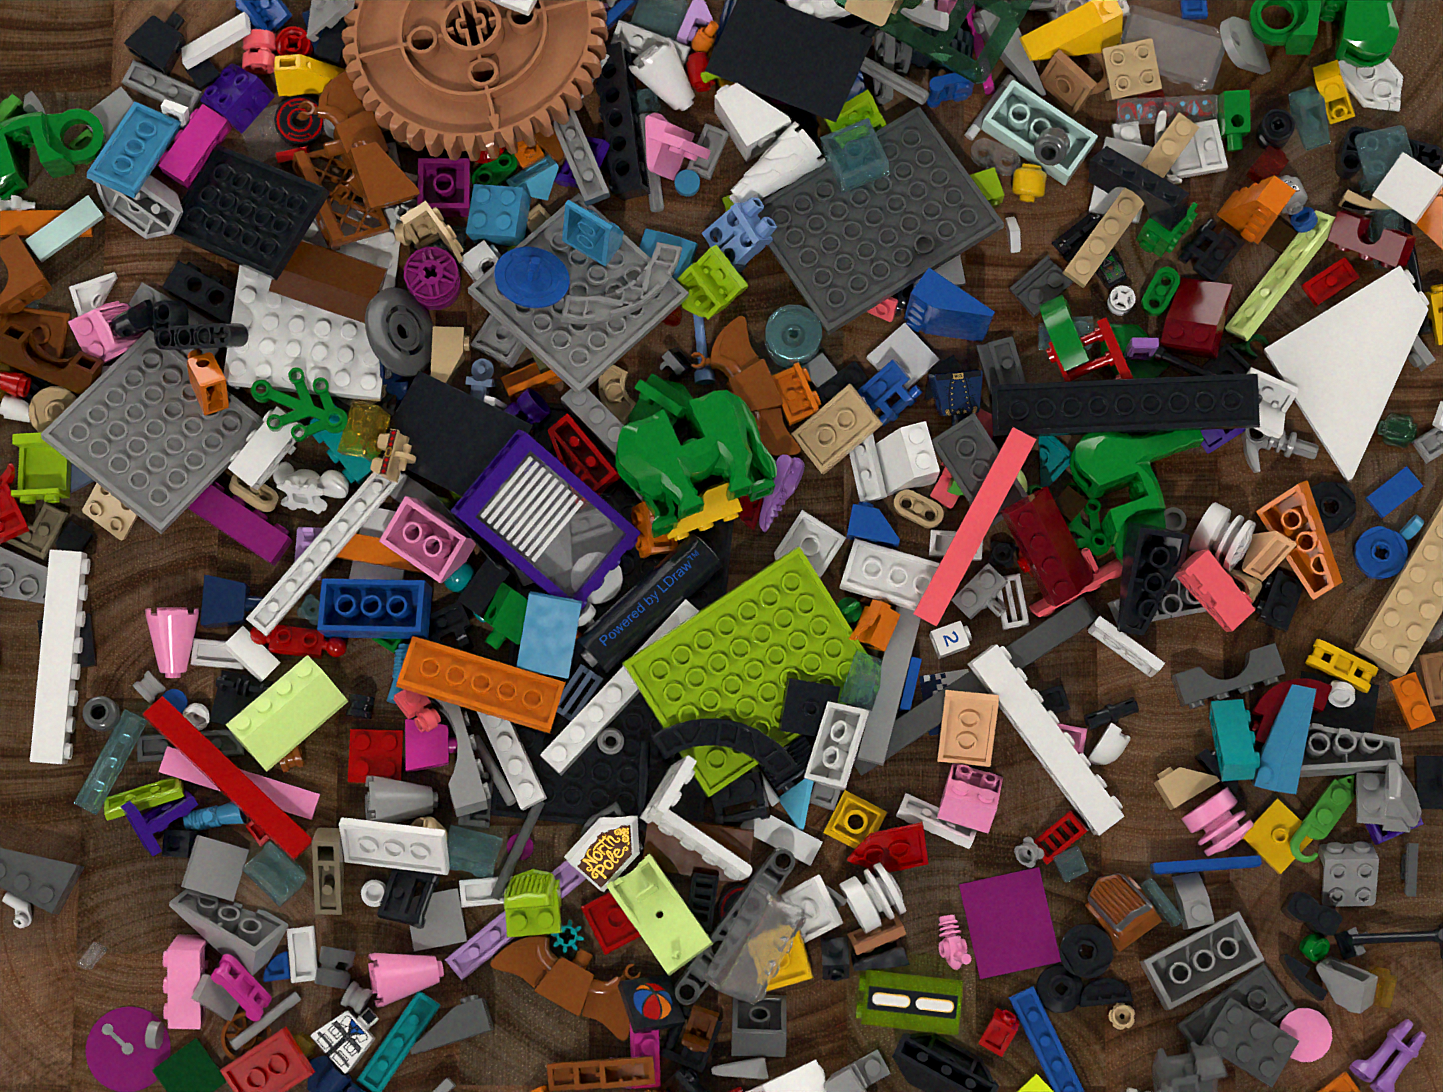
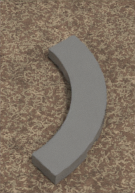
(629, 297)

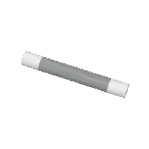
(977, 124)

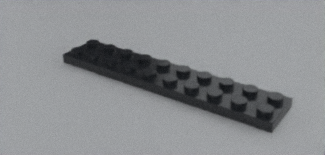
(1127, 405)

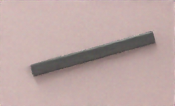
(516, 851)

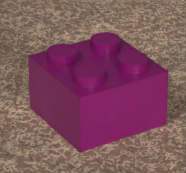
(445, 185)

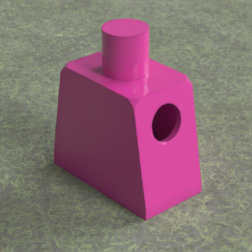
(429, 748)

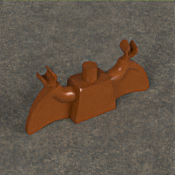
(351, 123)
(752, 383)
(567, 981)

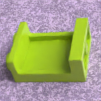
(41, 471)

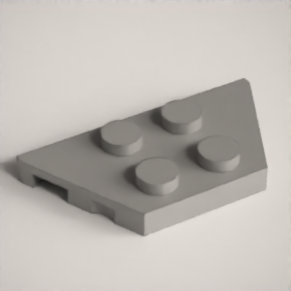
(327, 14)

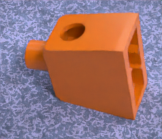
(203, 373)

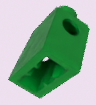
(1234, 107)
(506, 616)

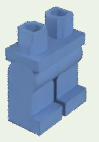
(741, 232)

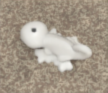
(306, 487)

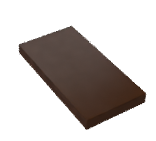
(677, 859)

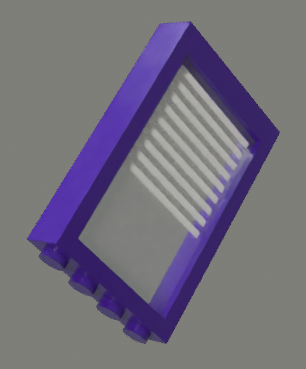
(546, 520)

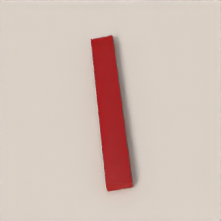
(228, 778)

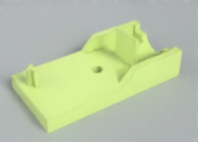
(676, 935)

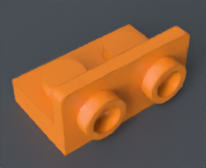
(646, 544)

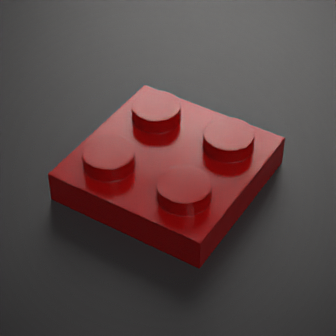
(375, 754)

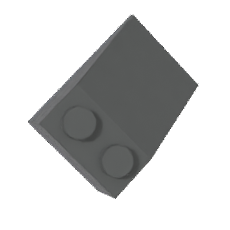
(460, 1023)

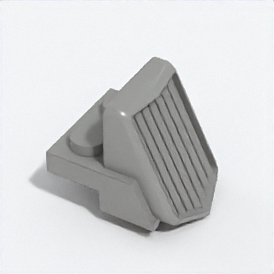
(1387, 799)

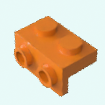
(796, 394)

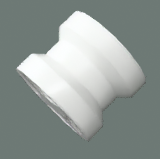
(1125, 296)

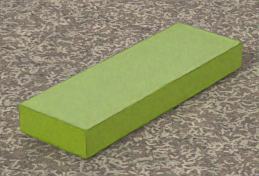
(144, 796)

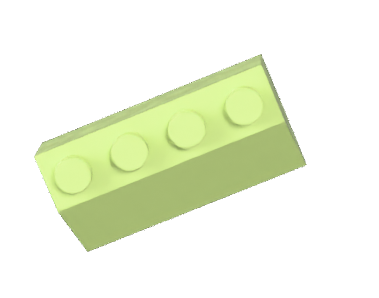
(286, 713)

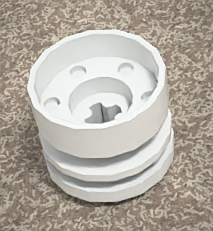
(1223, 537)
(873, 897)

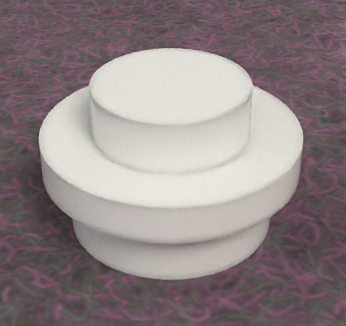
(373, 892)

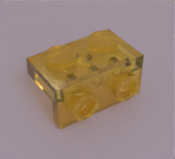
(363, 430)

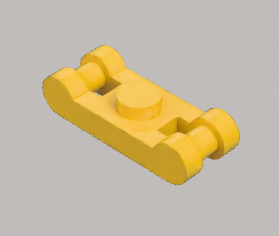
(1342, 665)

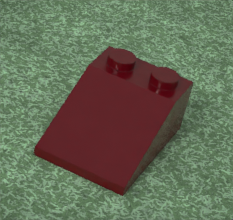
(1197, 318)

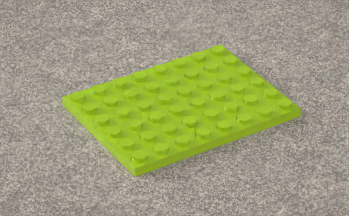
(738, 657)

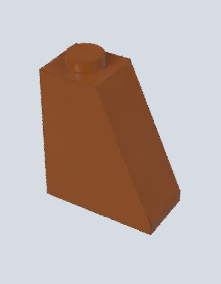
(379, 178)

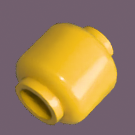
(1029, 182)

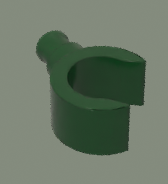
(1245, 346)

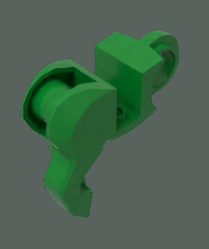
(1364, 29)
(47, 135)
(1118, 460)

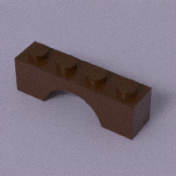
(21, 351)

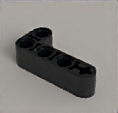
(1349, 152)
(175, 333)

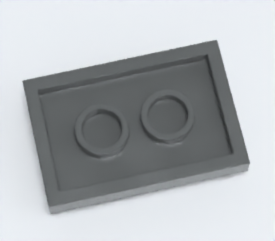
(1250, 1042)

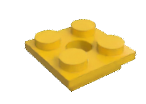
(854, 805)

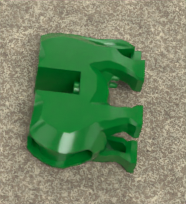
(722, 443)

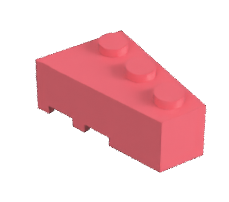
(1215, 590)

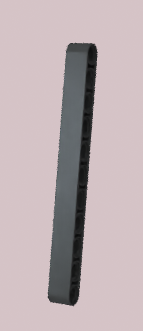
(1023, 653)

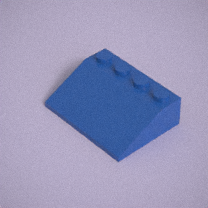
(946, 310)

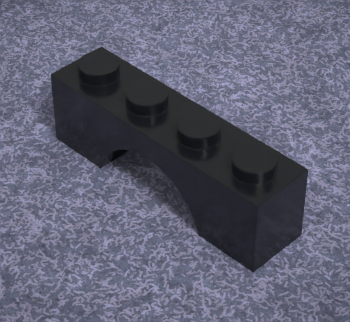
(1163, 199)

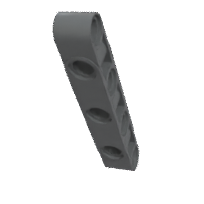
(766, 875)

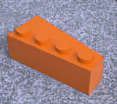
(1256, 207)

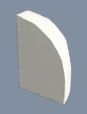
(1109, 746)

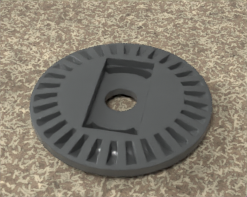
(383, 335)

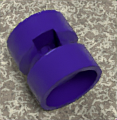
(530, 407)

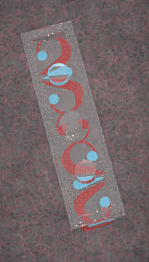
(1146, 109)

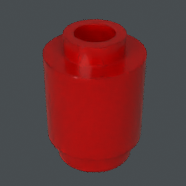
(696, 65)

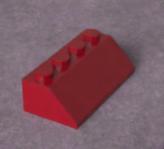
(1047, 546)

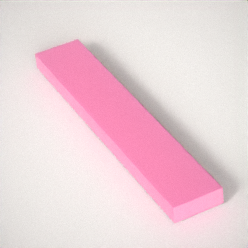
(285, 796)

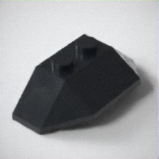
(941, 1065)

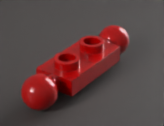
(299, 642)

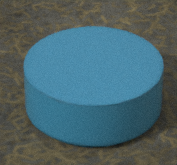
(687, 183)
(1411, 527)

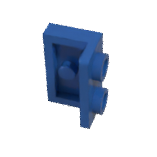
(265, 14)

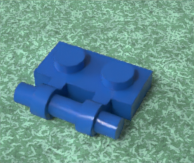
(885, 385)

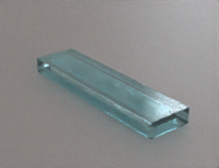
(110, 762)

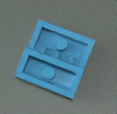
(688, 252)

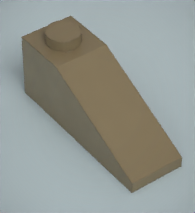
(328, 871)

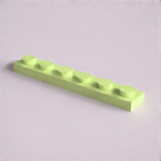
(1279, 278)

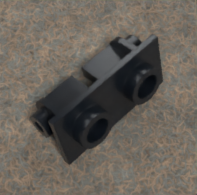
(1073, 239)

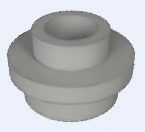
(610, 732)

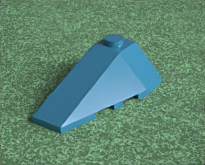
(1285, 745)

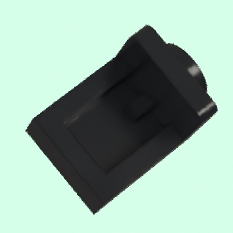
(835, 958)

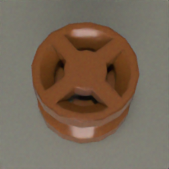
(292, 759)

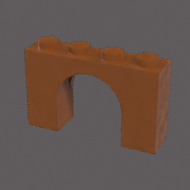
(25, 277)

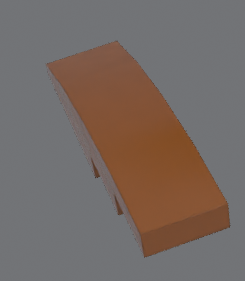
(601, 1073)

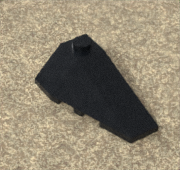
(1148, 567)

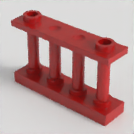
(1113, 356)

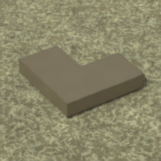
(42, 532)

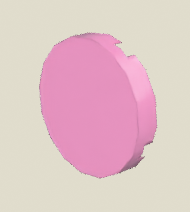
(1312, 1032)

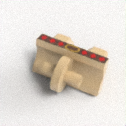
(395, 457)

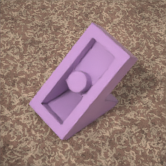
(698, 16)

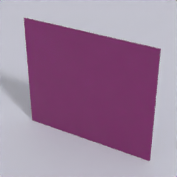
(1009, 923)

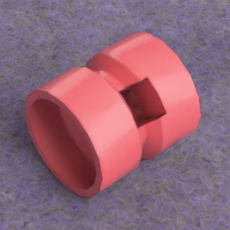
(258, 55)

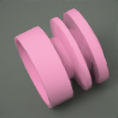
(1218, 822)

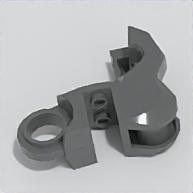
(1188, 1071)

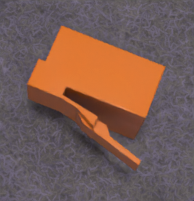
(875, 626)

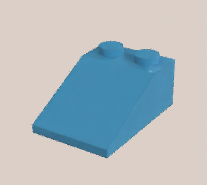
(590, 233)

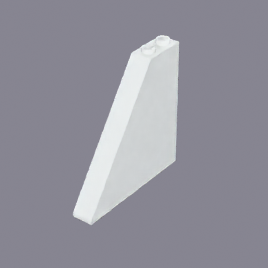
(1351, 362)

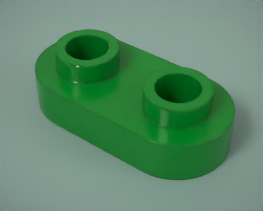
(495, 171)
(1159, 292)

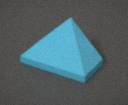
(536, 178)
(797, 801)

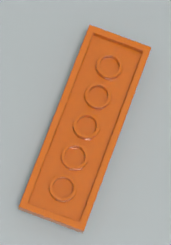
(480, 684)

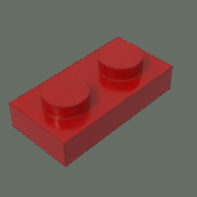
(1330, 282)

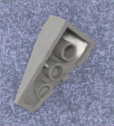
(1013, 55)

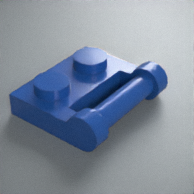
(955, 86)

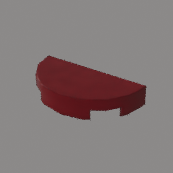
(751, 511)

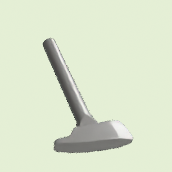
(928, 15)

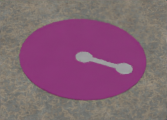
(119, 1052)

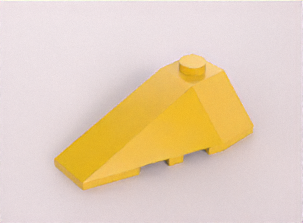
(1077, 32)

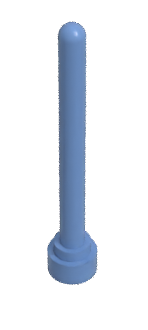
(706, 375)

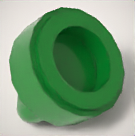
(850, 609)
(1314, 947)

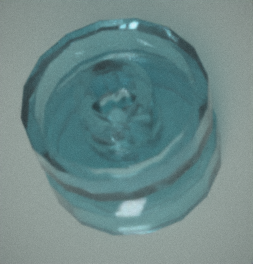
(795, 321)

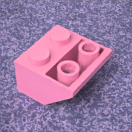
(970, 797)

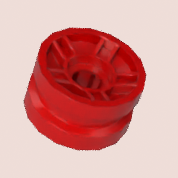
(293, 35)

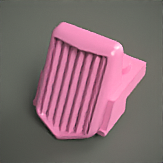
(668, 146)
(97, 335)

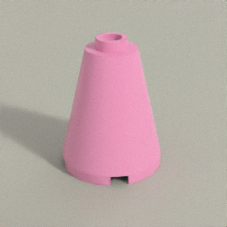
(172, 638)
(401, 975)

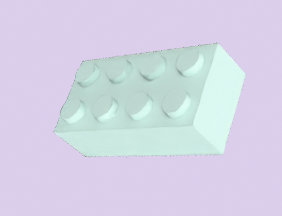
(1022, 116)

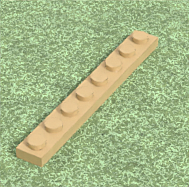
(1128, 203)

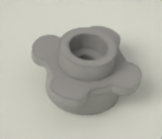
(1024, 856)

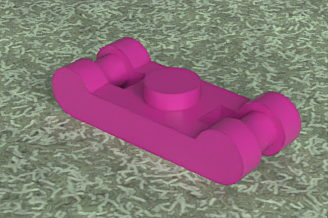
(242, 987)

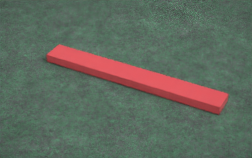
(974, 526)

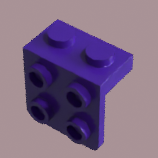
(237, 97)

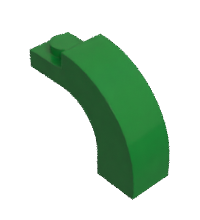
(1063, 332)

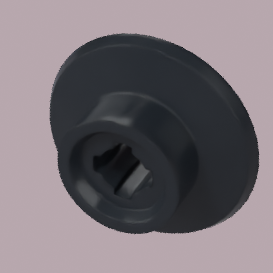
(1052, 999)

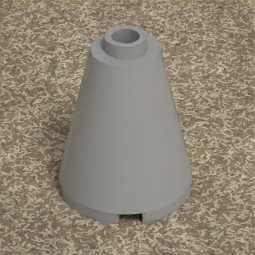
(397, 800)

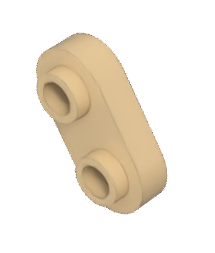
(262, 499)
(918, 508)

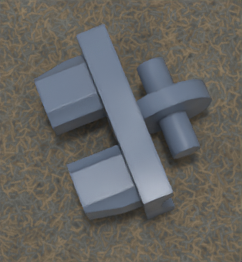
(480, 381)

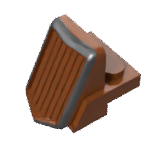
(1121, 909)

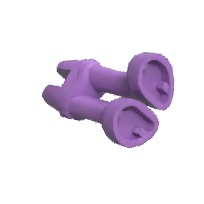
(1368, 1069)

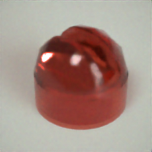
(675, 319)

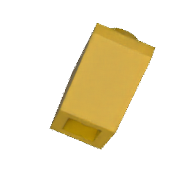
(1334, 90)

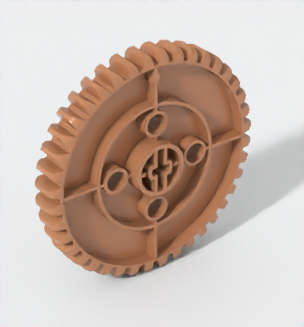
(437, 91)

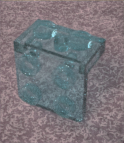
(1378, 154)

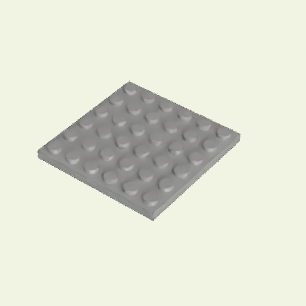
(572, 350)
(147, 436)

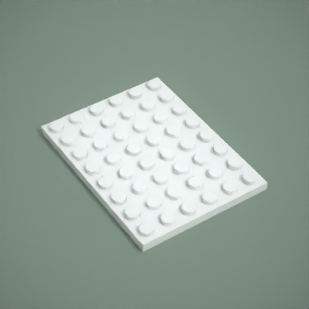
(307, 337)

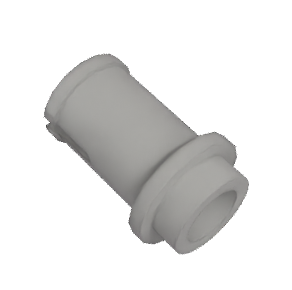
(402, 209)

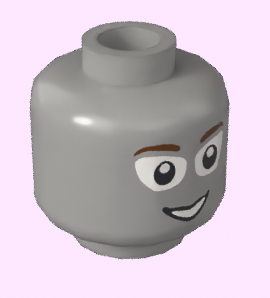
(1299, 198)

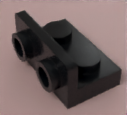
(1280, 600)

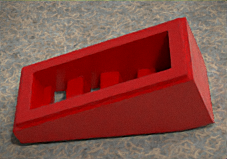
(1077, 822)

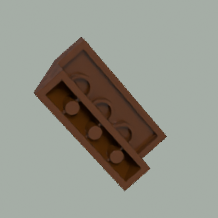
(330, 280)

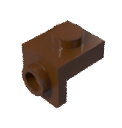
(699, 1029)

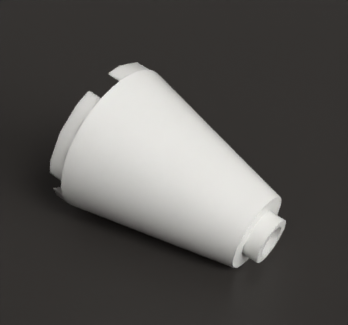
(664, 75)

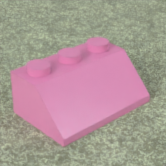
(427, 539)

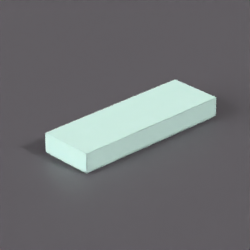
(64, 228)

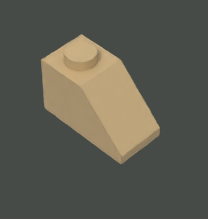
(1182, 785)

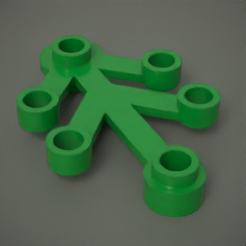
(302, 408)
(1088, 535)

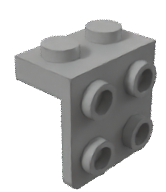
(1349, 874)

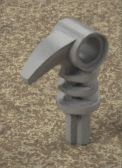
(1288, 444)

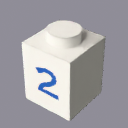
(950, 639)

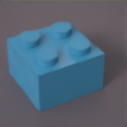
(498, 214)

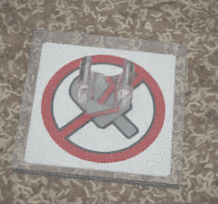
(263, 138)

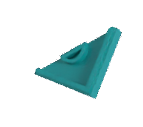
(1052, 459)

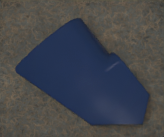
(329, 1077)

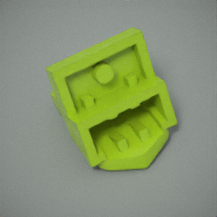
(858, 109)
(711, 284)
(533, 904)

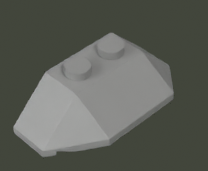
(152, 211)

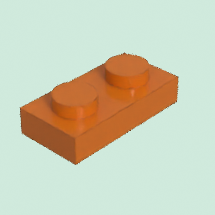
(1412, 701)

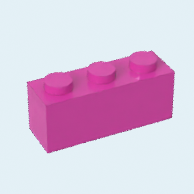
(194, 145)

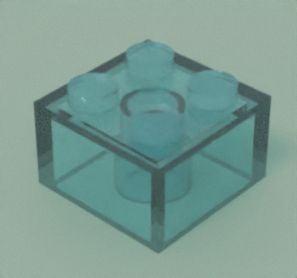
(855, 155)

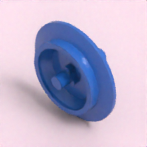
(531, 277)

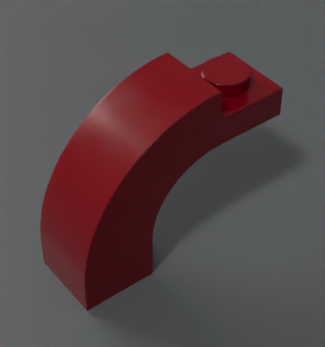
(1272, 700)

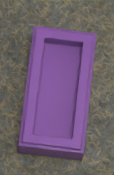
(1141, 348)

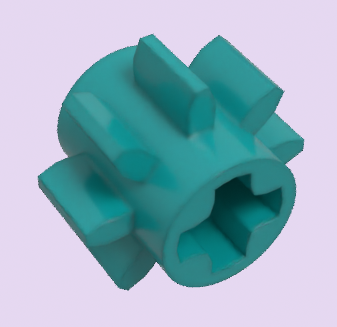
(572, 943)

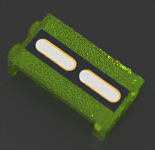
(910, 1002)

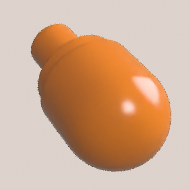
(704, 37)

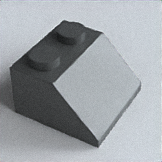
(759, 1027)

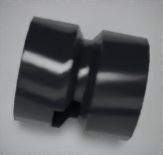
(1275, 129)

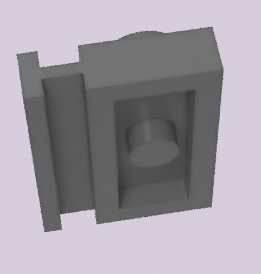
(1040, 285)
(1000, 363)

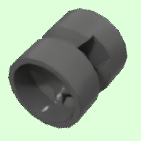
(334, 967)

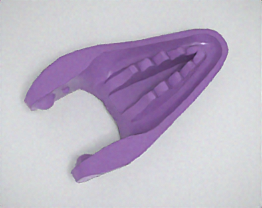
(786, 481)

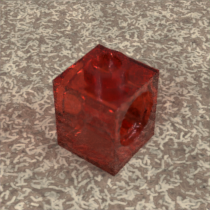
(1269, 163)

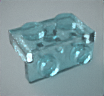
(275, 873)

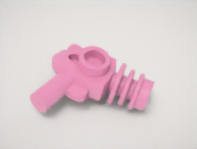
(952, 946)

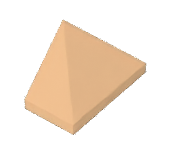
(1266, 553)

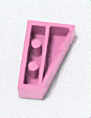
(185, 968)

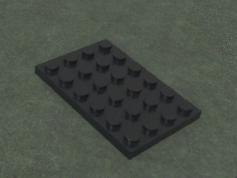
(248, 211)

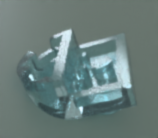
(661, 16)

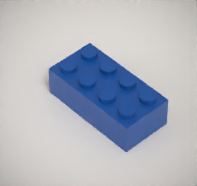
(374, 608)

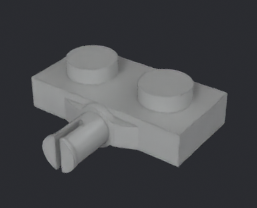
(981, 593)

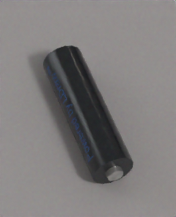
(648, 603)

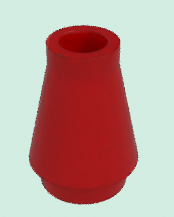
(15, 383)

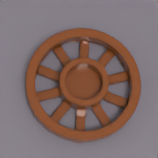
(251, 1043)

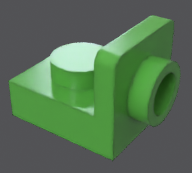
(10, 108)

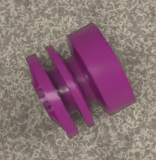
(436, 291)

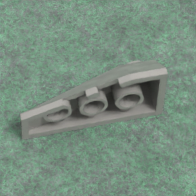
(230, 929)

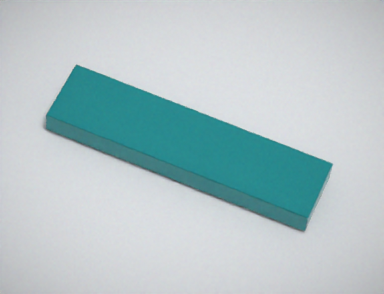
(399, 1042)

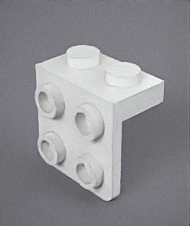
(1276, 400)

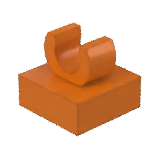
(528, 155)

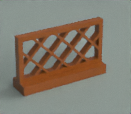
(326, 216)

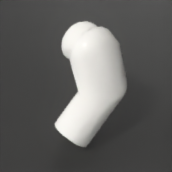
(22, 908)

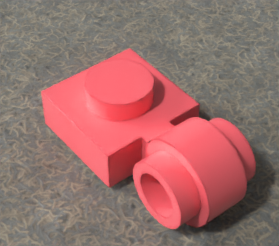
(417, 705)

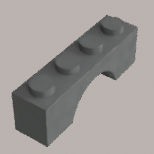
(1259, 666)

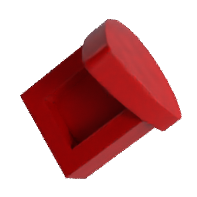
(287, 155)

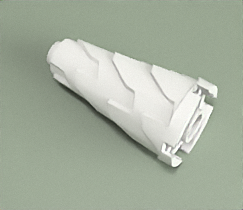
(779, 166)

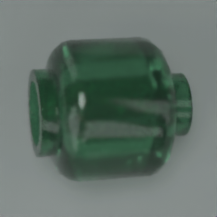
(1398, 430)

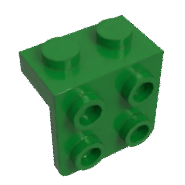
(1160, 240)

